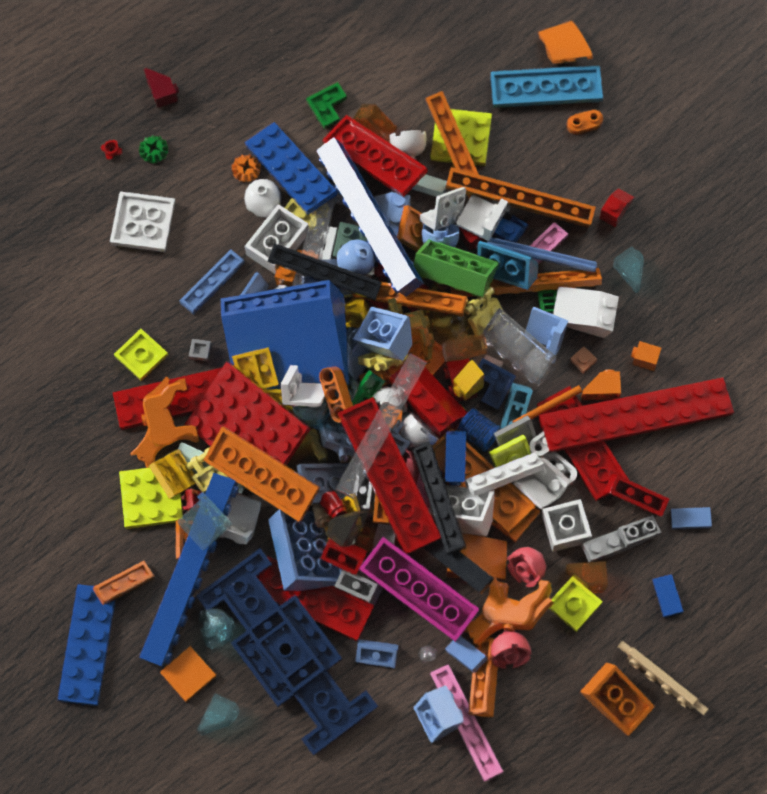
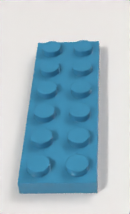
(546, 86)

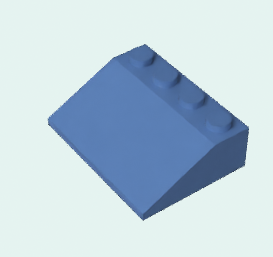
(299, 552)

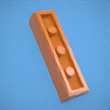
(484, 684)

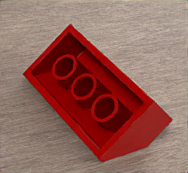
(433, 403)

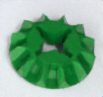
(156, 155)

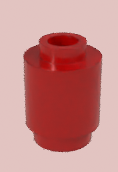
(333, 504)

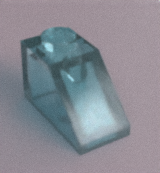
(630, 267)
(218, 715)

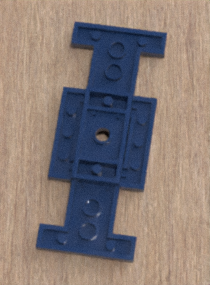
(301, 671)

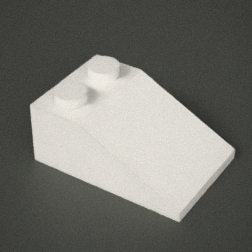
(587, 310)

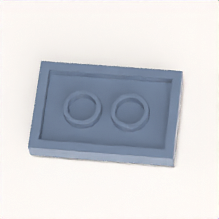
(325, 476)

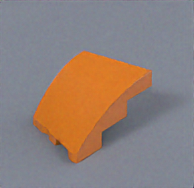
(564, 43)

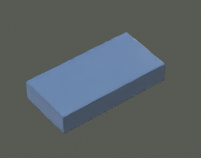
(691, 518)
(466, 654)

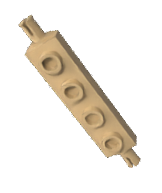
(667, 684)

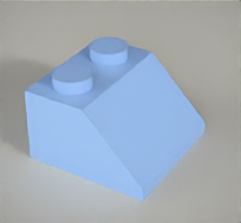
(438, 713)

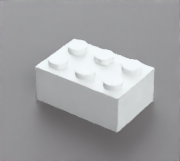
(279, 228)

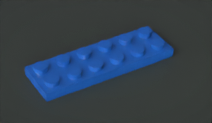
(291, 168)
(86, 648)

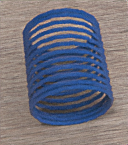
(473, 413)

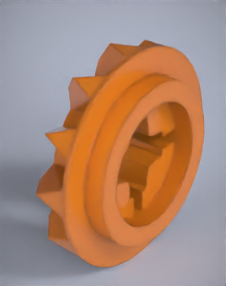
(250, 174)

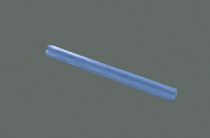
(545, 255)

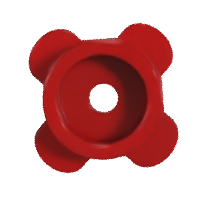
(112, 144)

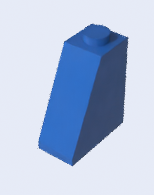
(455, 457)

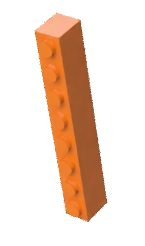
(521, 197)

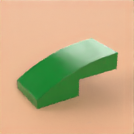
(368, 387)

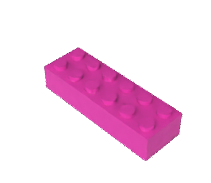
(419, 589)

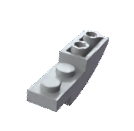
(621, 540)

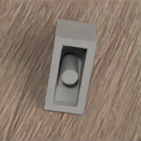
(359, 587)

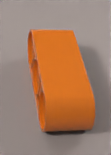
(330, 386)

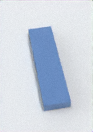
(212, 282)

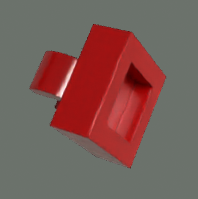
(190, 498)

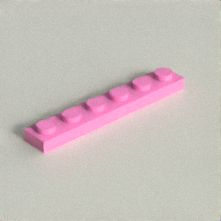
(469, 729)

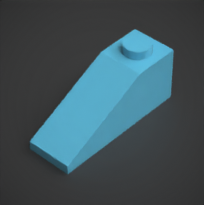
(516, 403)

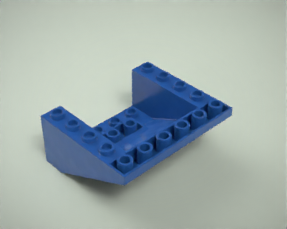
(297, 323)

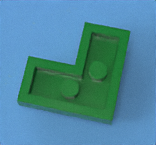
(323, 102)

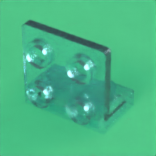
(204, 522)

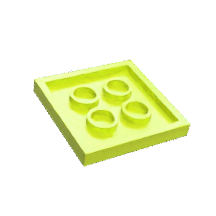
(475, 132)
(146, 501)

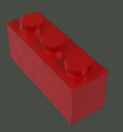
(636, 495)

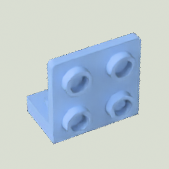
(547, 329)

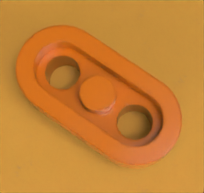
(586, 123)

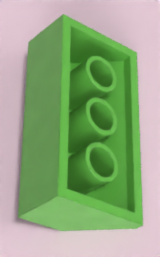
(455, 267)

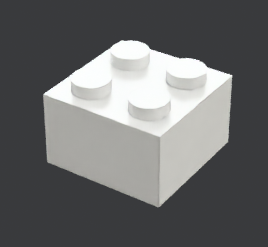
(566, 525)

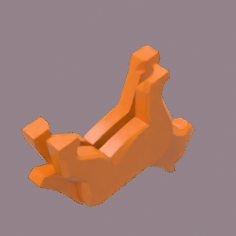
(160, 422)
(508, 613)

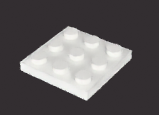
(142, 221)

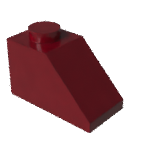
(161, 87)

